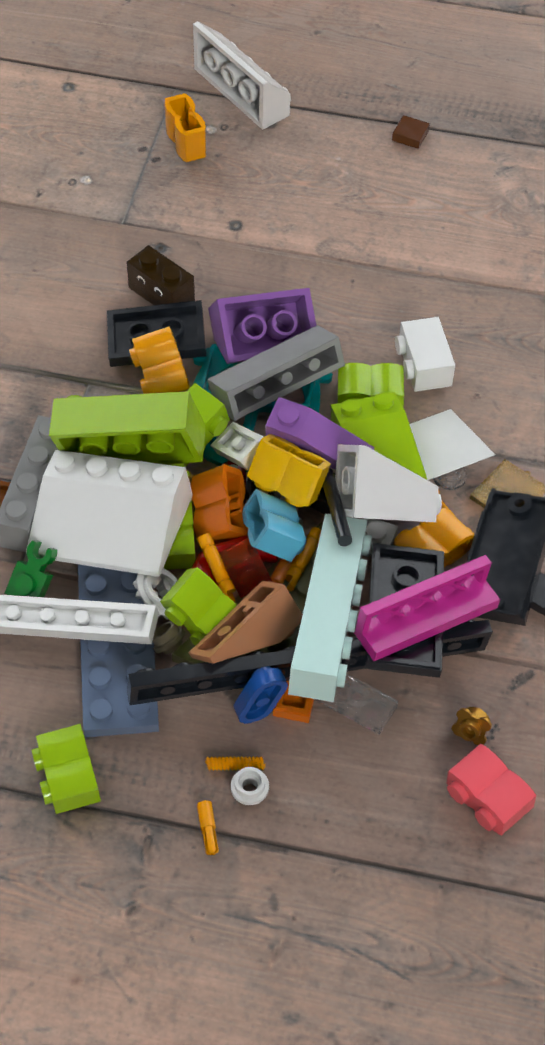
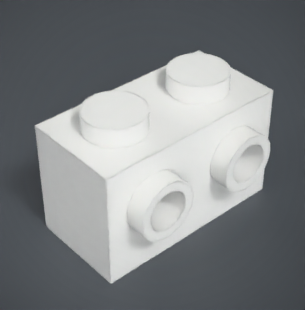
(425, 354)

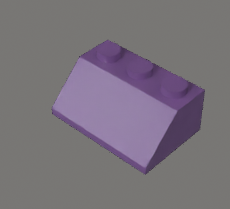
(259, 321)

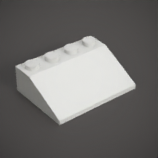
(110, 511)

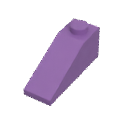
(309, 430)

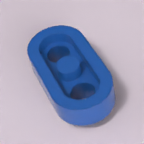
(260, 694)

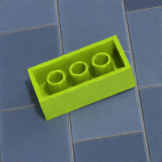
(130, 427)

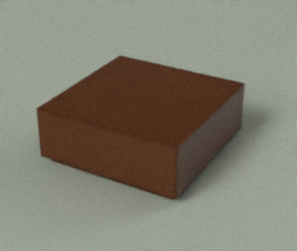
(410, 132)

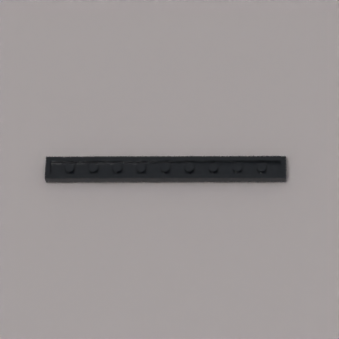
(234, 673)

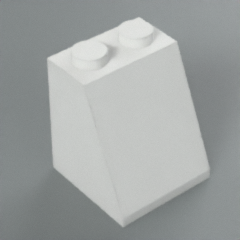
(381, 488)

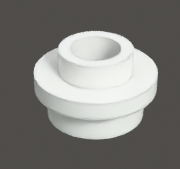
(246, 776)

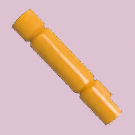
(302, 560)
(216, 565)

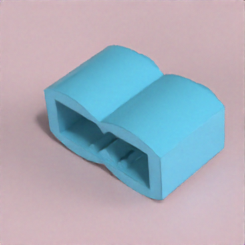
(273, 526)

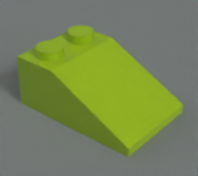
(382, 424)

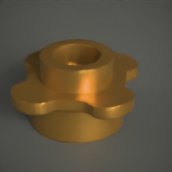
(472, 725)

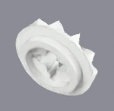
(146, 584)

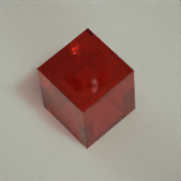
(244, 567)

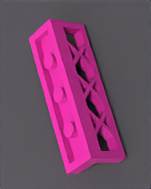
(426, 609)

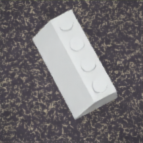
(239, 77)

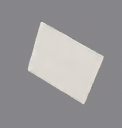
(447, 444)

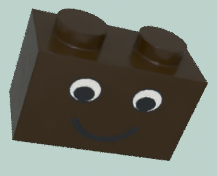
(159, 278)

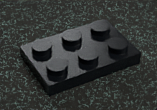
(183, 318)

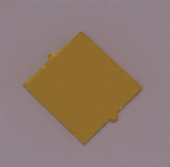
(508, 479)

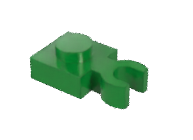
(30, 577)

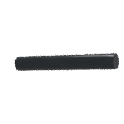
(336, 510)

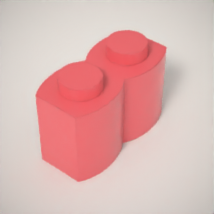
(490, 789)

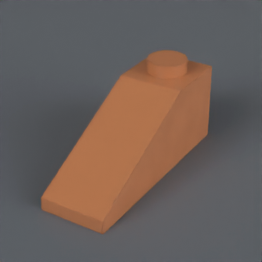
(257, 622)

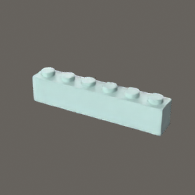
(329, 613)

